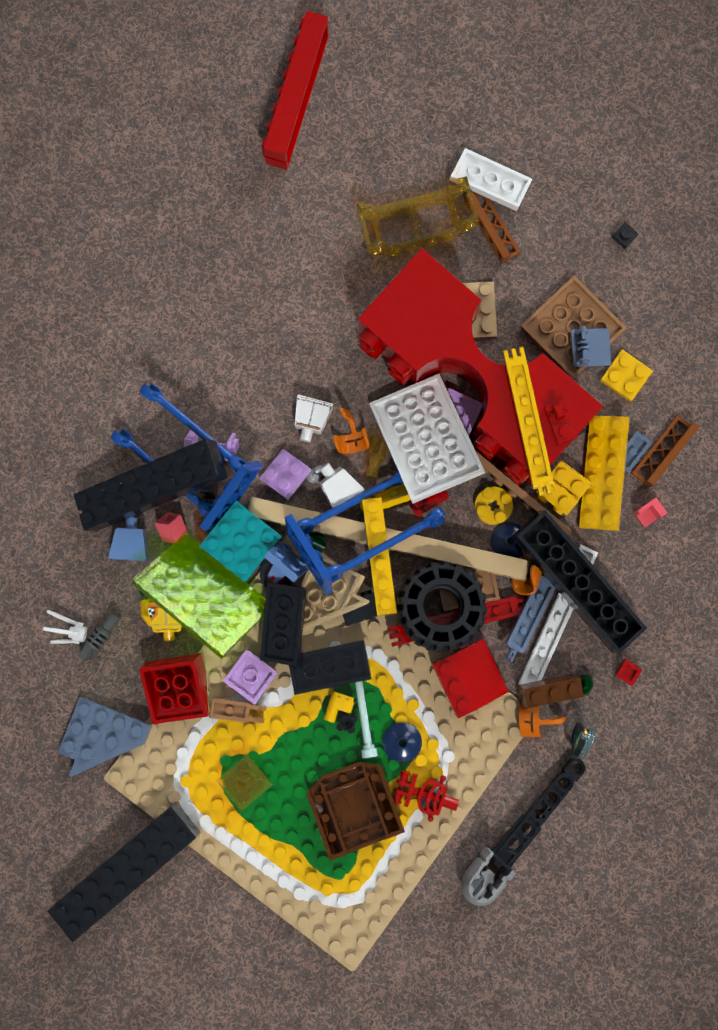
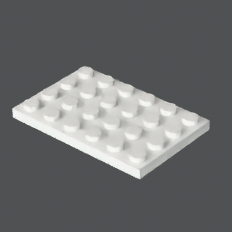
(426, 438)

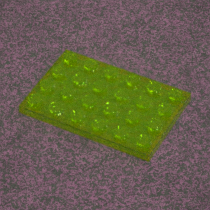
(202, 595)

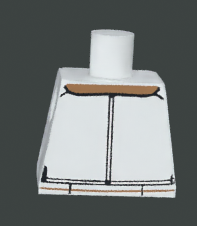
(311, 416)

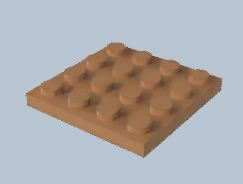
(567, 310)

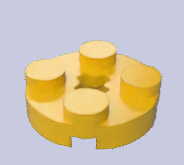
(484, 511)

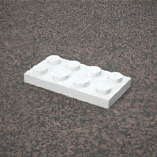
(491, 179)

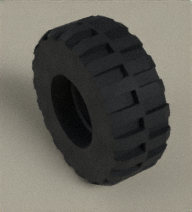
(462, 586)

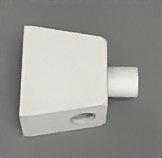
(338, 485)

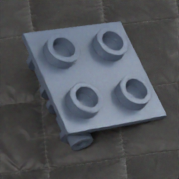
(590, 347)

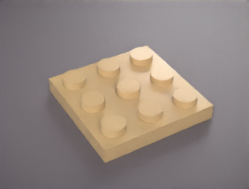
(485, 323)

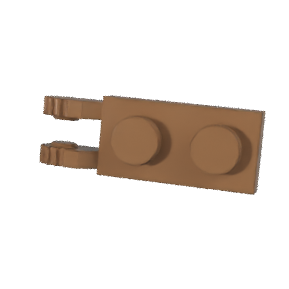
(234, 710)

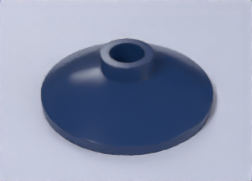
(499, 540)
(395, 734)

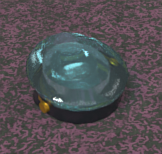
(582, 740)

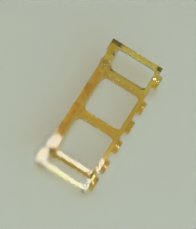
(410, 207)

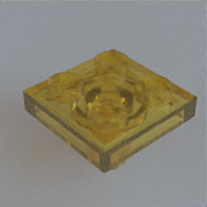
(244, 782)

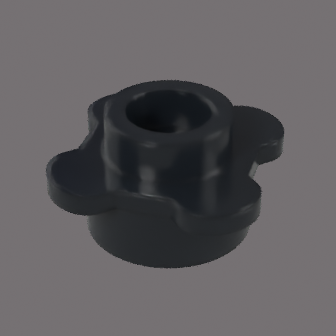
(345, 717)

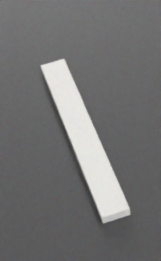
(550, 633)

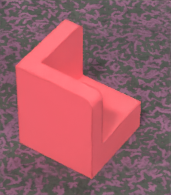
(650, 512)
(171, 527)

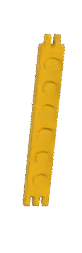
(528, 421)

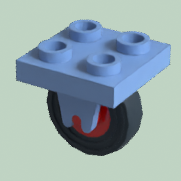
(282, 565)

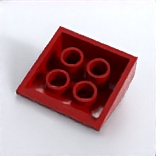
(469, 678)
(175, 688)

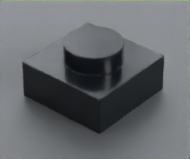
(625, 235)

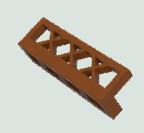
(489, 231)
(671, 453)

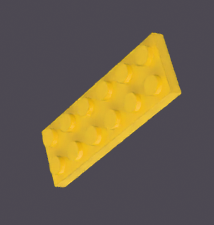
(605, 471)

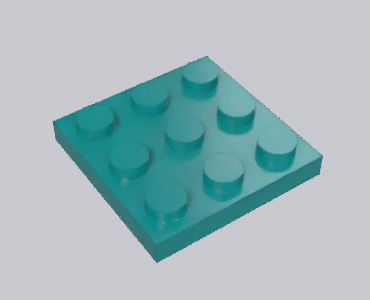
(240, 541)

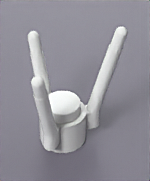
(77, 633)

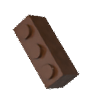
(550, 691)

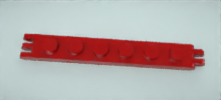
(496, 611)

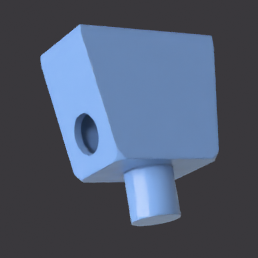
(129, 543)

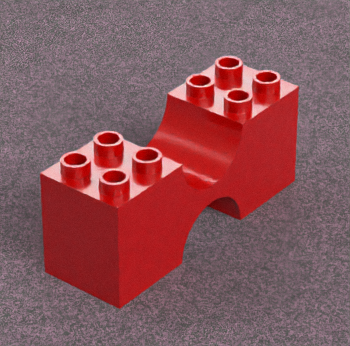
(426, 330)

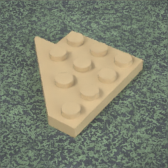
(341, 600)

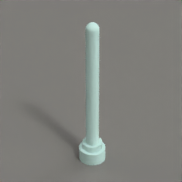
(368, 748)

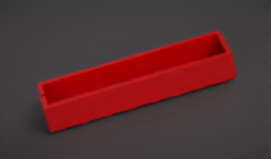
(296, 90)

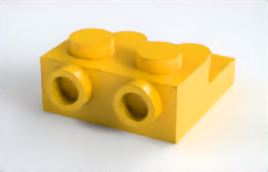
(567, 488)

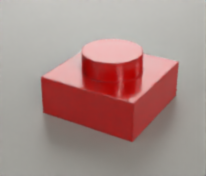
(628, 672)

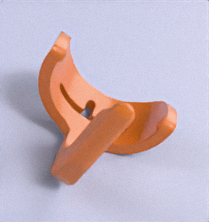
(349, 448)
(530, 585)
(525, 715)

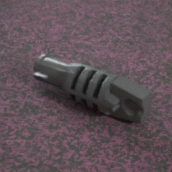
(99, 636)

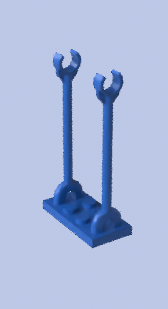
(233, 488)
(299, 536)

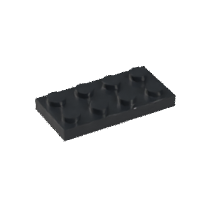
(283, 623)
(331, 668)

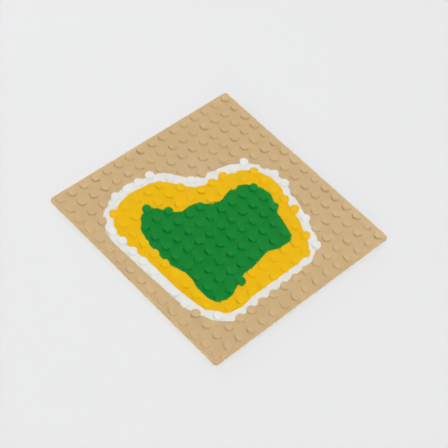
(275, 840)

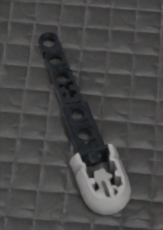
(475, 890)

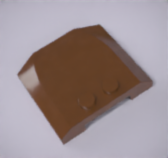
(354, 808)

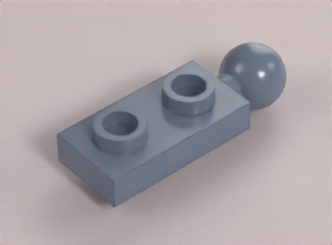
(635, 449)

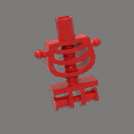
(443, 800)

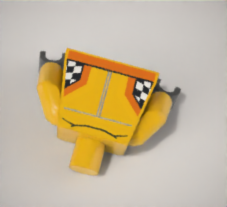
(158, 618)

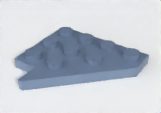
(100, 735)

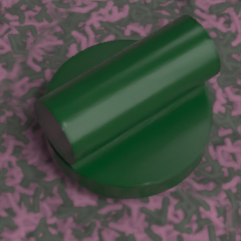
(319, 541)
(587, 684)

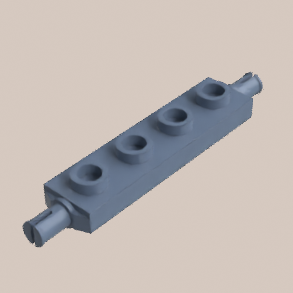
(528, 618)

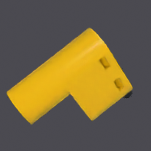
(338, 702)

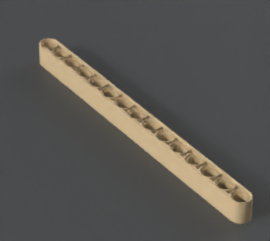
(414, 545)

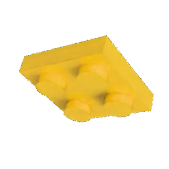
(626, 375)

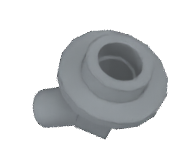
(314, 475)

